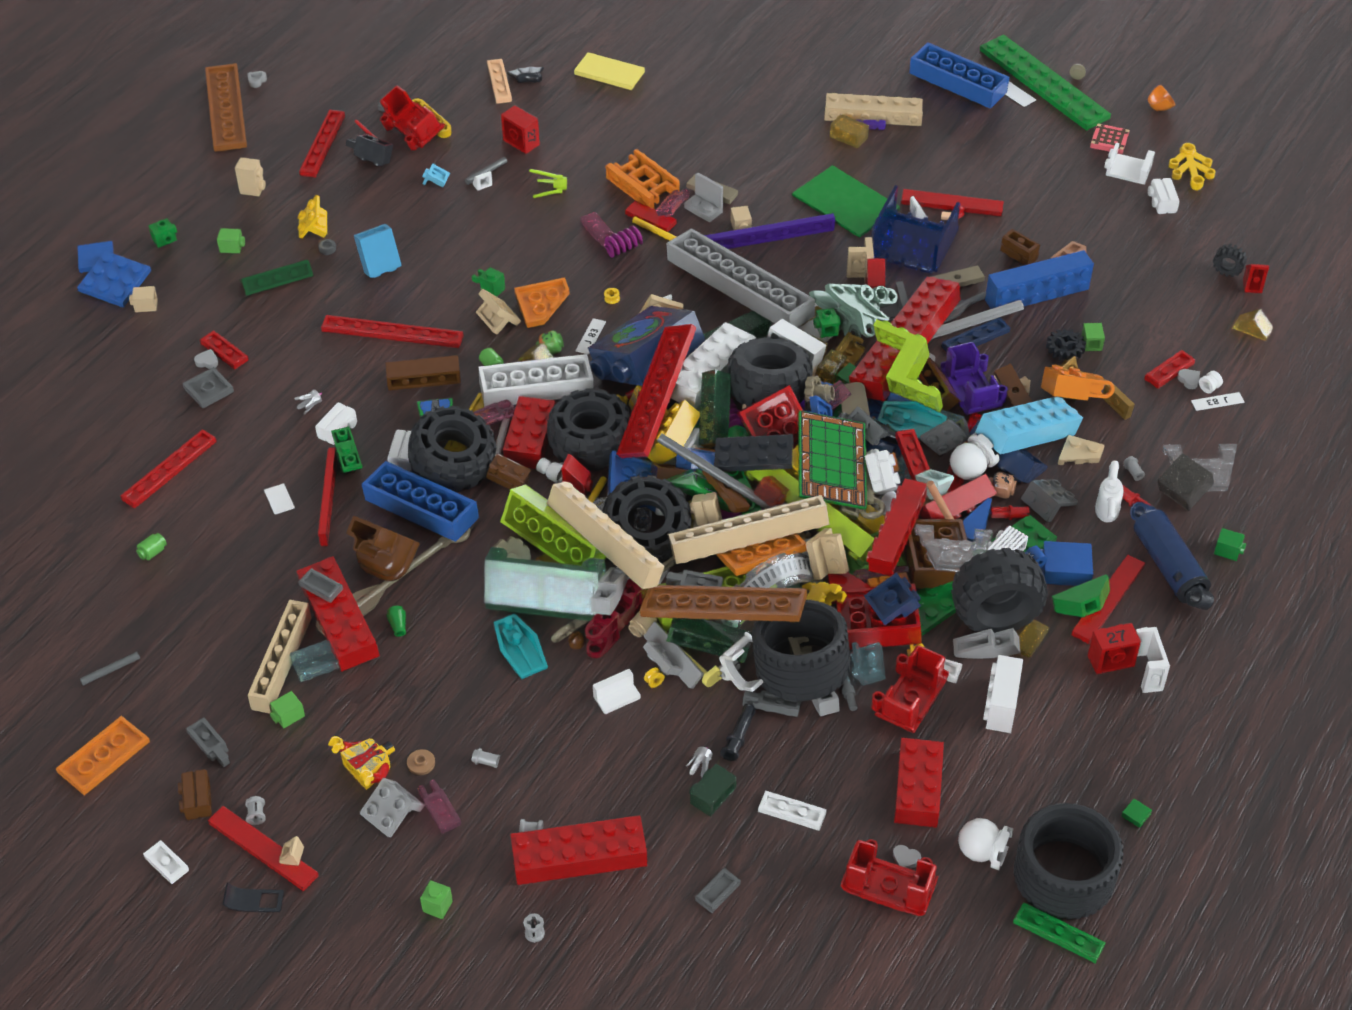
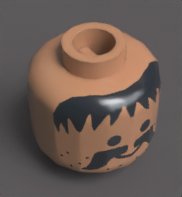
(1003, 485)

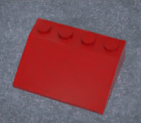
(773, 415)
(867, 628)

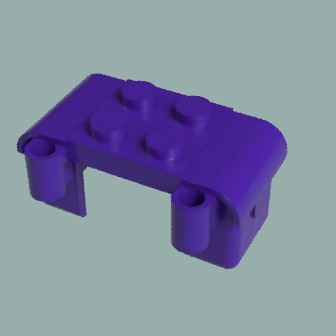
(965, 374)

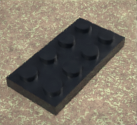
(754, 453)

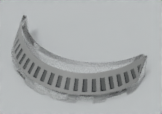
(776, 572)

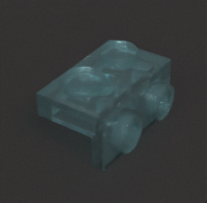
(314, 661)
(868, 663)

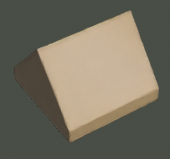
(292, 852)

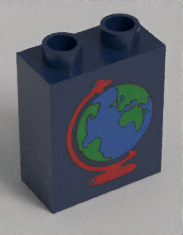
(629, 349)

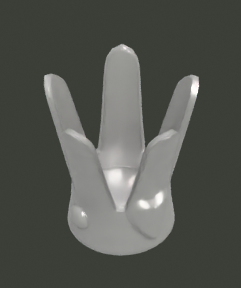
(310, 400)
(701, 755)

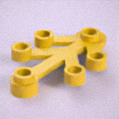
(1189, 152)

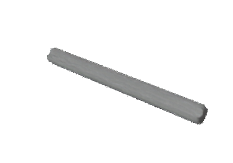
(979, 318)

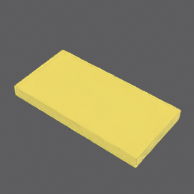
(609, 71)

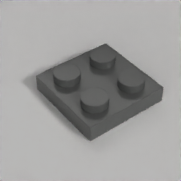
(208, 387)

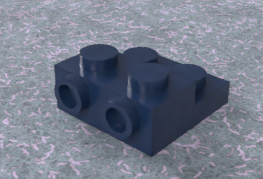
(893, 598)

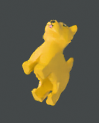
(824, 592)

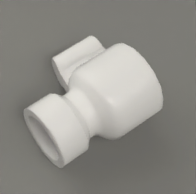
(552, 470)

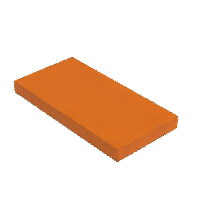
(102, 755)

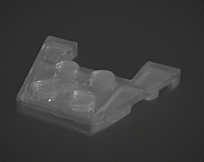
(1220, 468)
(951, 554)

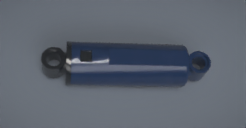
(1172, 556)

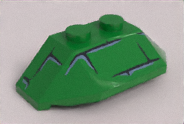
(695, 483)

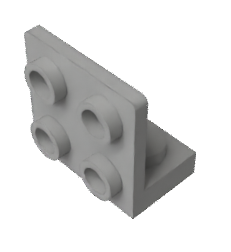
(707, 199)
(389, 806)

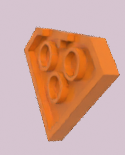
(541, 300)

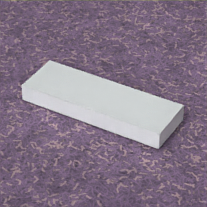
(792, 810)

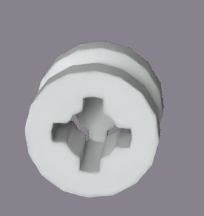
(1210, 382)

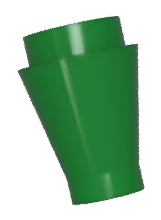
(397, 620)

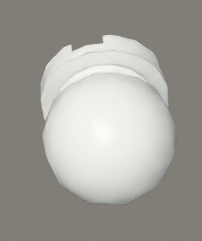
(973, 458)
(983, 841)

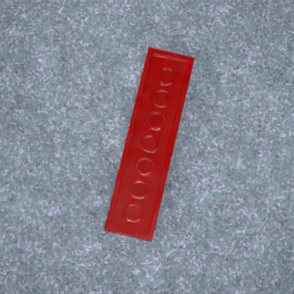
(656, 391)

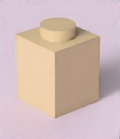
(740, 218)
(144, 299)

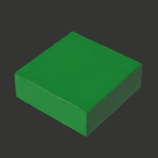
(1136, 813)

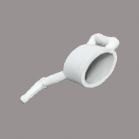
(1110, 495)

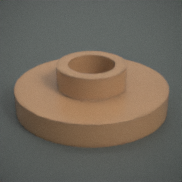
(421, 762)

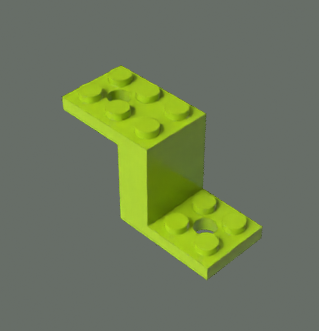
(908, 365)

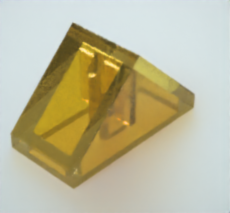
(1254, 324)
(536, 353)

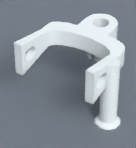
(728, 667)

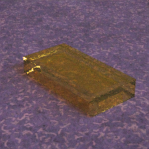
(1032, 637)

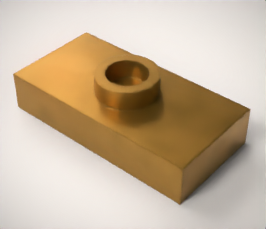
(1119, 402)

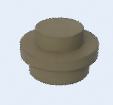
(1077, 71)

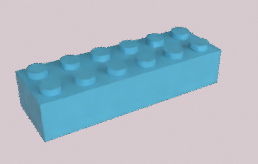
(1029, 424)

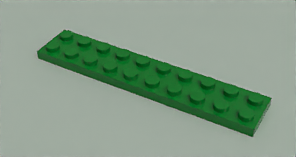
(1045, 82)
(938, 601)

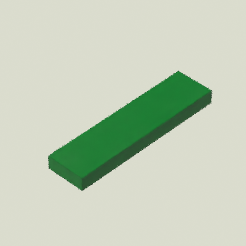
(1059, 932)

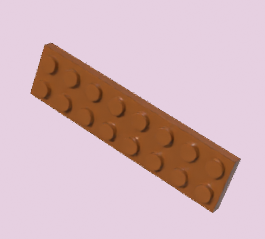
(225, 107)
(724, 603)

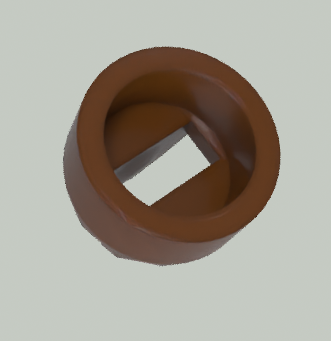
(578, 641)

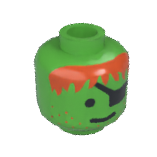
(552, 341)

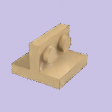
(858, 259)
(495, 312)
(826, 554)

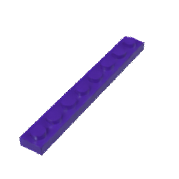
(774, 231)

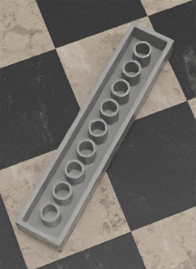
(740, 279)

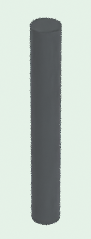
(491, 167)
(109, 668)

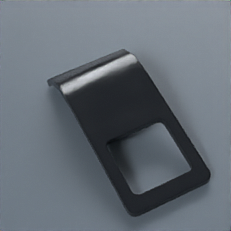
(249, 899)

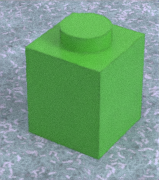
(230, 240)
(1093, 336)
(286, 710)
(436, 899)

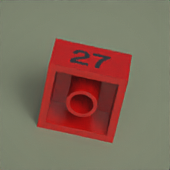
(520, 129)
(1114, 648)

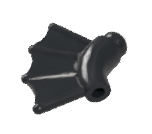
(528, 74)

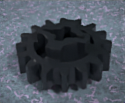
(1065, 344)

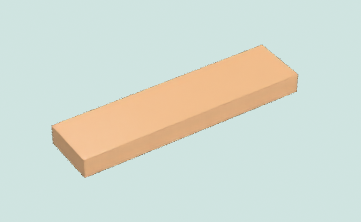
(499, 81)

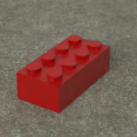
(528, 431)
(919, 782)

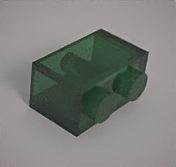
(712, 789)

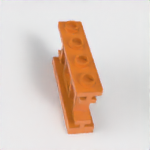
(634, 187)

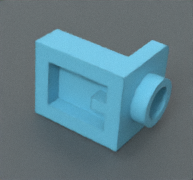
(436, 175)

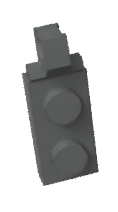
(691, 578)
(772, 703)
(209, 741)

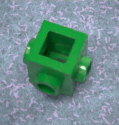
(163, 232)
(827, 322)

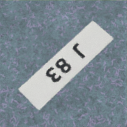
(590, 335)
(1217, 401)

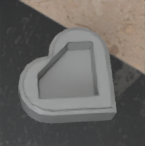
(256, 78)
(206, 359)
(1189, 378)
(906, 857)

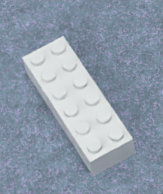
(708, 356)
(535, 379)

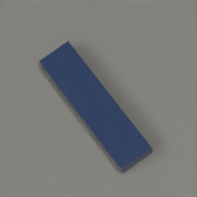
(979, 334)

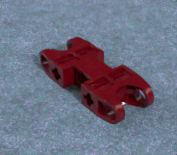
(608, 627)

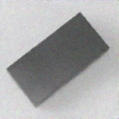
(320, 585)
(717, 890)

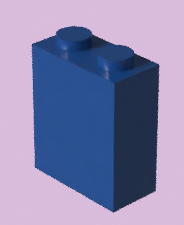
(1067, 563)

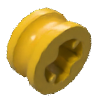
(612, 299)
(654, 677)

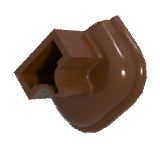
(381, 550)

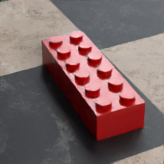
(341, 619)
(579, 850)

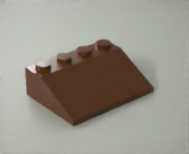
(920, 567)

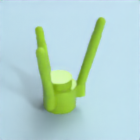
(558, 182)

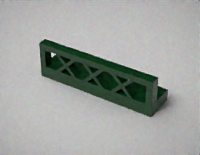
(276, 277)

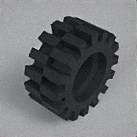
(1232, 253)

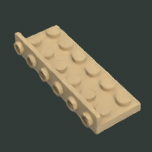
(865, 107)

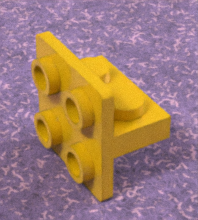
(313, 219)

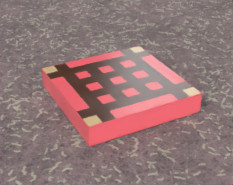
(1107, 136)

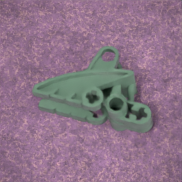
(856, 308)

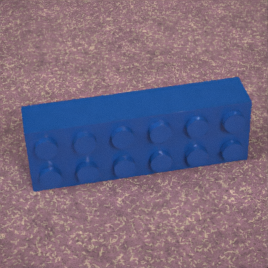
(959, 75)
(1040, 280)
(420, 501)

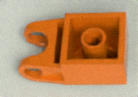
(1074, 383)

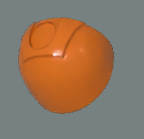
(1160, 99)

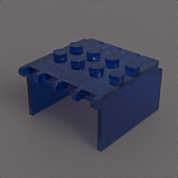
(912, 239)

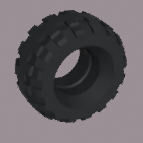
(766, 367)
(585, 408)
(445, 467)
(655, 493)
(999, 590)

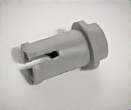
(1132, 465)
(485, 758)

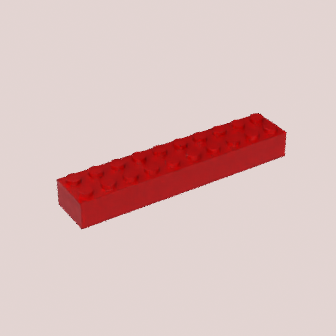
(920, 315)

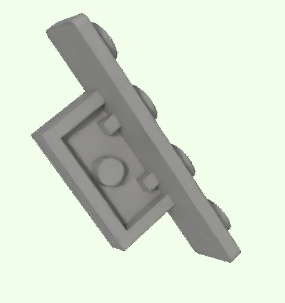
(670, 656)

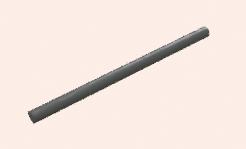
(712, 470)

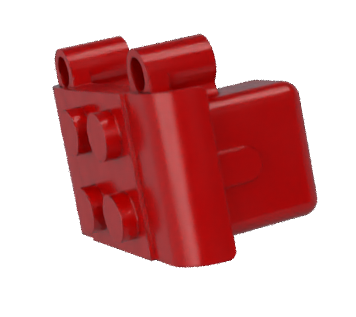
(409, 118)
(914, 691)
(888, 882)

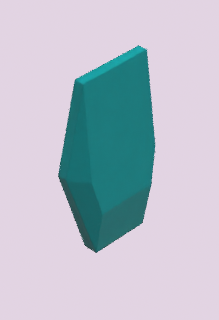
(910, 415)
(520, 646)

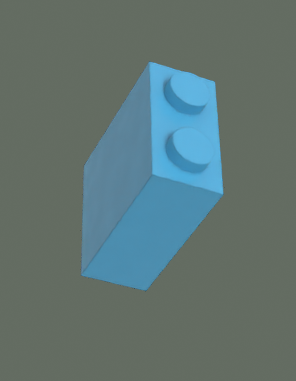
(377, 250)

